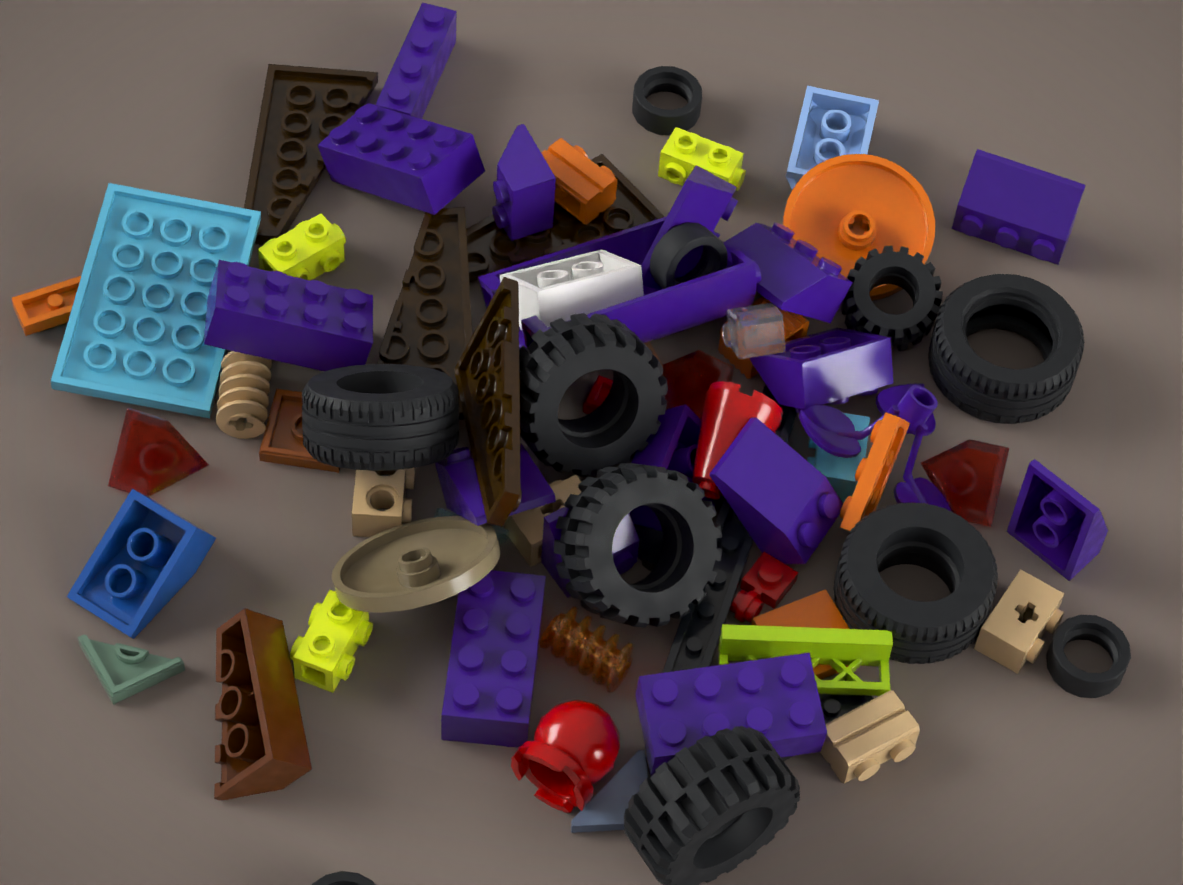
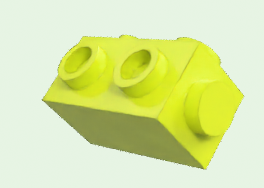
(688, 149)
(306, 250)
(329, 644)

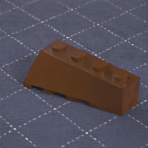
(258, 709)

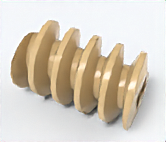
(243, 395)

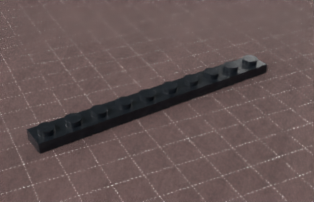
(701, 627)

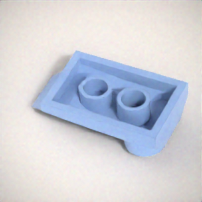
(828, 128)

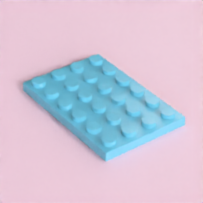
(145, 297)

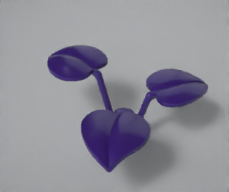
(838, 437)

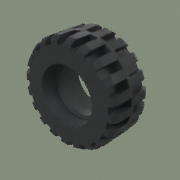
(619, 423)
(686, 552)
(711, 807)

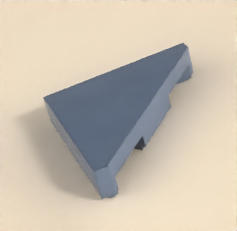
(608, 806)

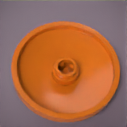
(860, 206)

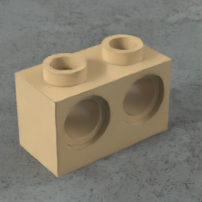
(378, 492)

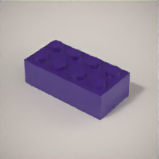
(401, 158)
(288, 318)
(494, 660)
(761, 694)

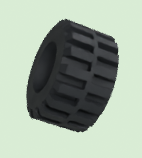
(902, 271)

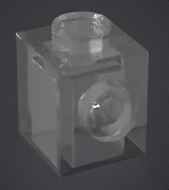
(754, 331)

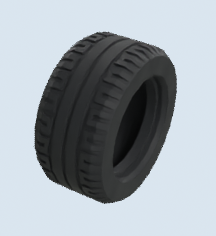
(1016, 306)

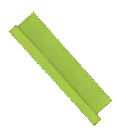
(826, 647)

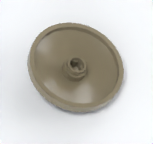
(415, 564)

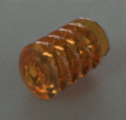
(588, 649)

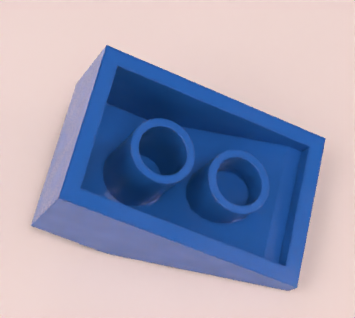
(140, 564)

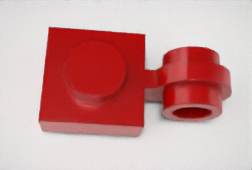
(763, 583)

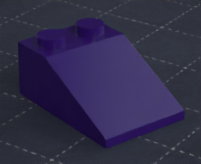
(463, 493)
(776, 494)
(1056, 522)

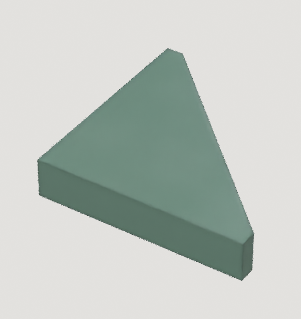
(126, 668)

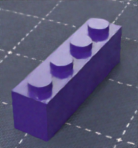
(420, 61)

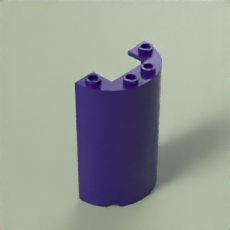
(658, 311)

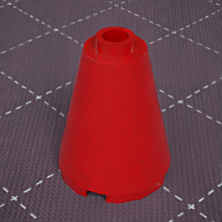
(722, 420)

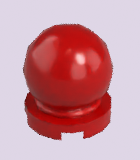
(569, 753)

